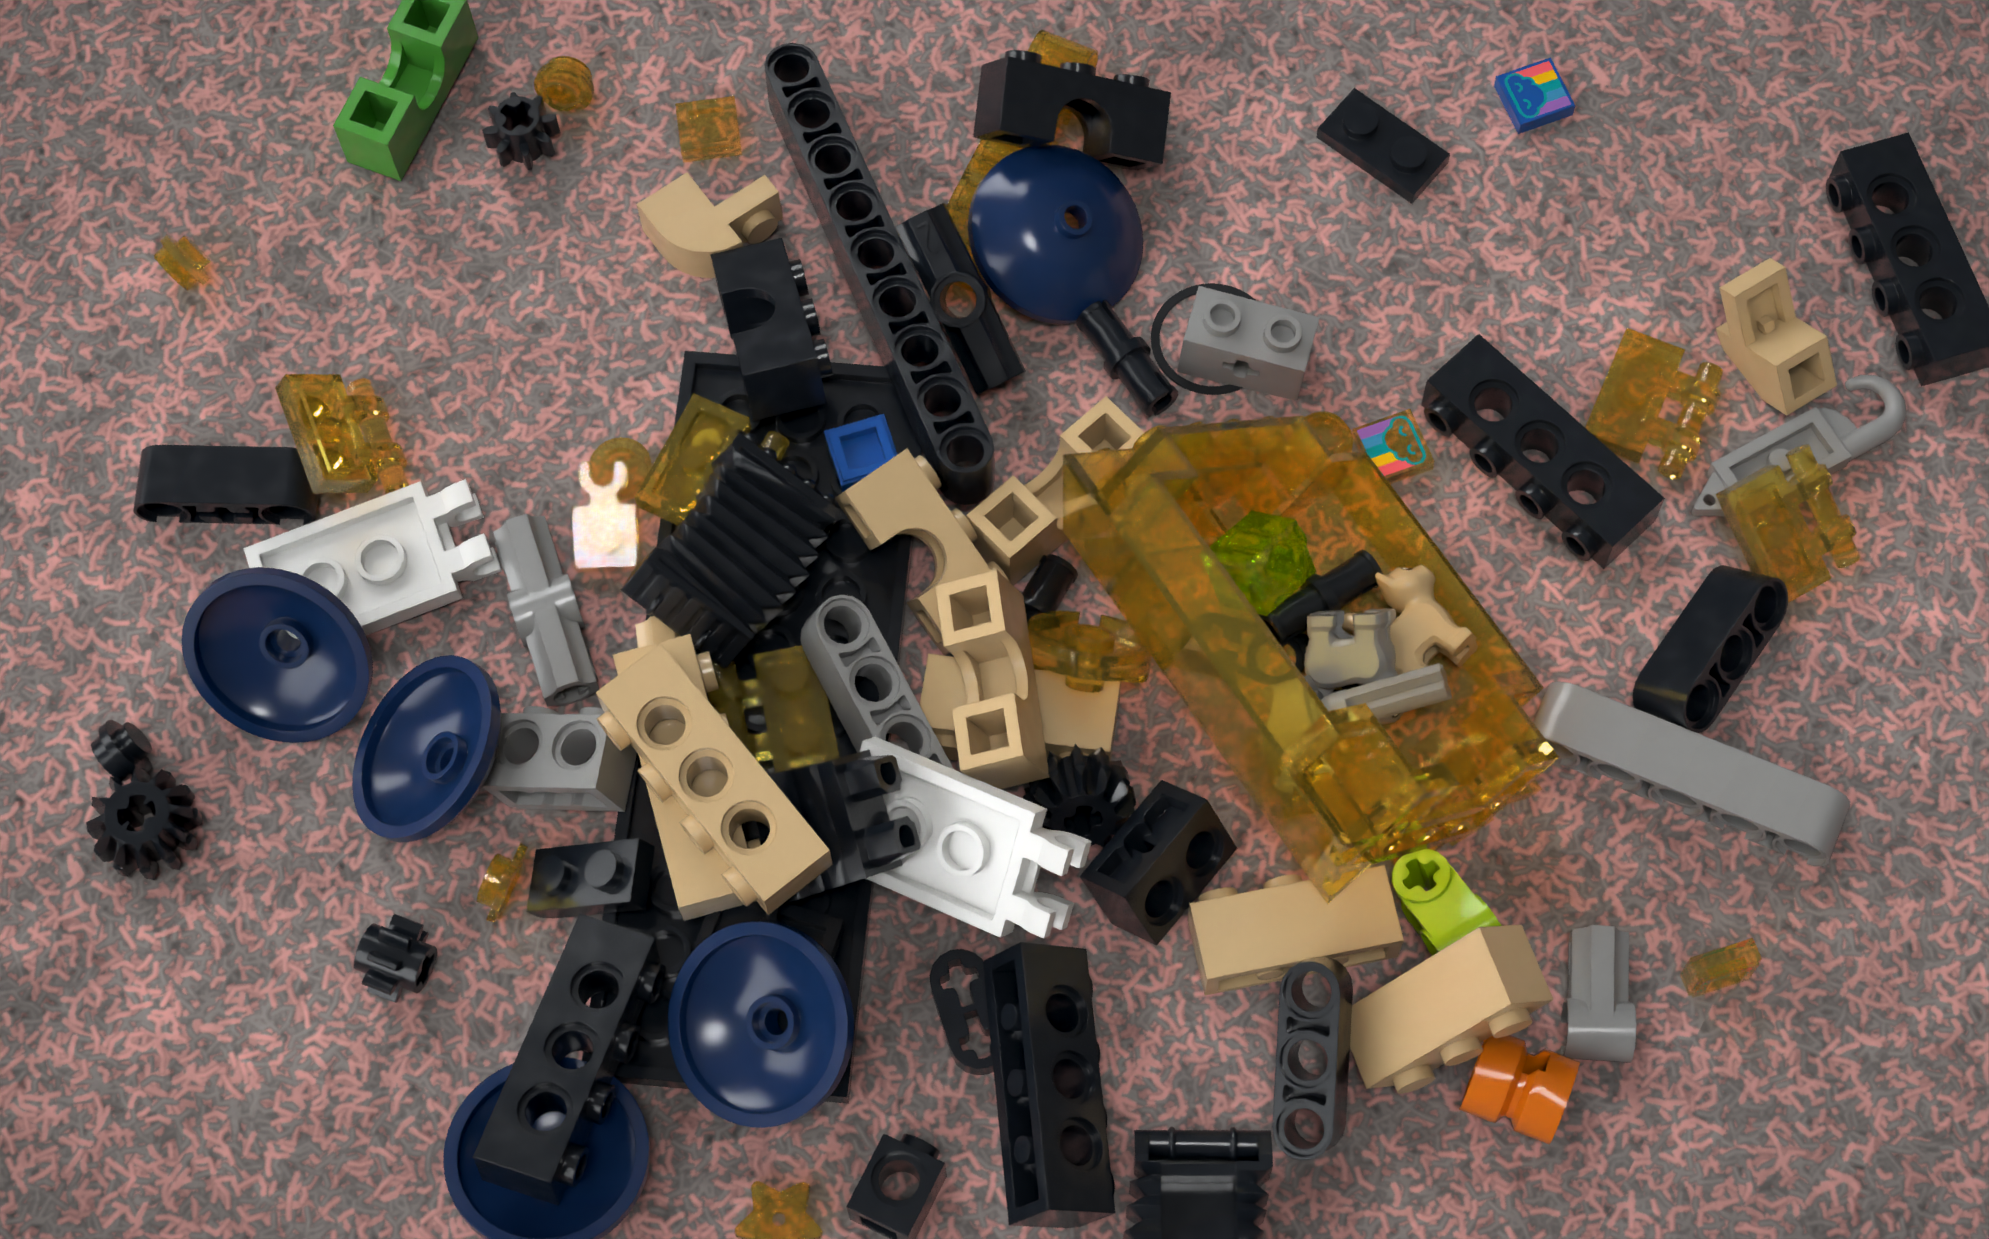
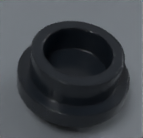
(121, 749)

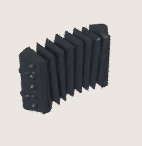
(735, 550)
(1199, 1184)

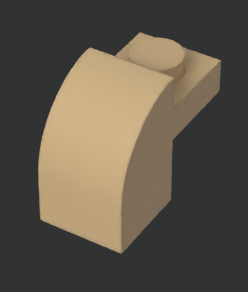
(690, 228)
(1767, 342)

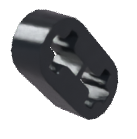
(954, 1016)

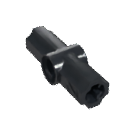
(940, 262)

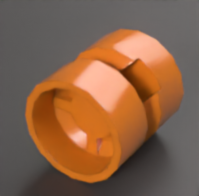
(1520, 1086)

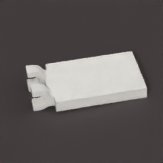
(387, 554)
(976, 848)

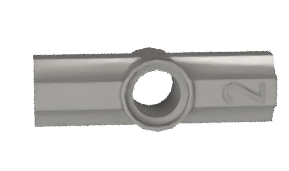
(545, 610)

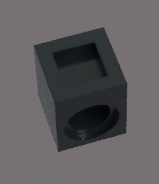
(897, 1217)

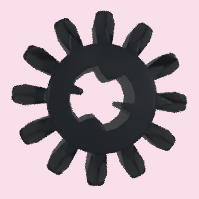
(1084, 795)
(161, 833)

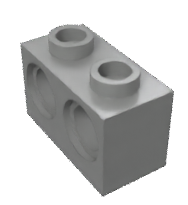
(558, 771)

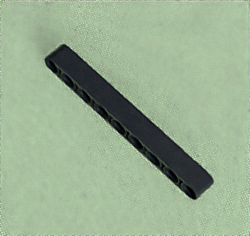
(823, 146)

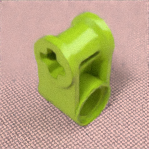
(1446, 909)

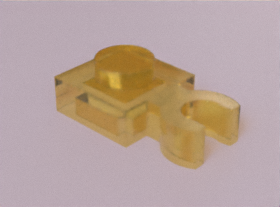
(605, 530)

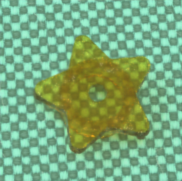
(500, 882)
(769, 1202)

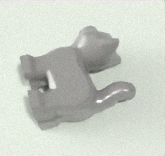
(1344, 659)

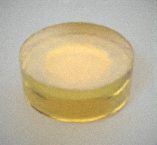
(625, 449)

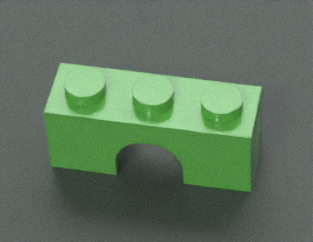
(389, 119)

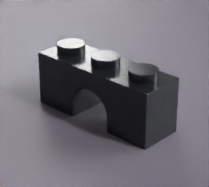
(1119, 116)
(772, 328)

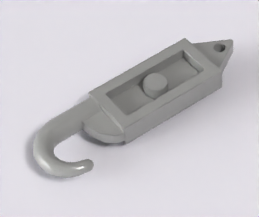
(1827, 431)

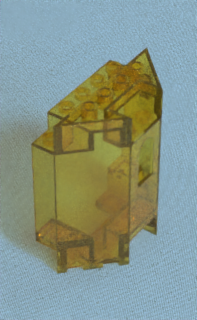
(1325, 779)

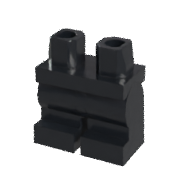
(848, 813)

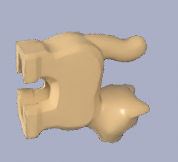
(1423, 625)

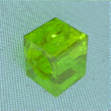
(1265, 558)

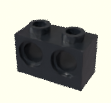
(1159, 862)

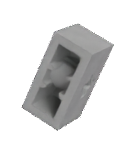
(1247, 343)

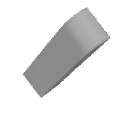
(868, 657)
(1692, 771)

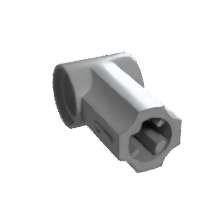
(1598, 996)

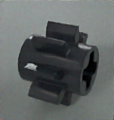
(521, 130)
(395, 958)

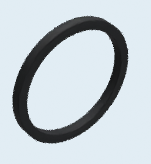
(1155, 339)

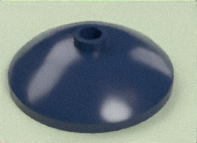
(1032, 252)
(262, 675)
(427, 749)
(728, 1028)
(590, 1210)

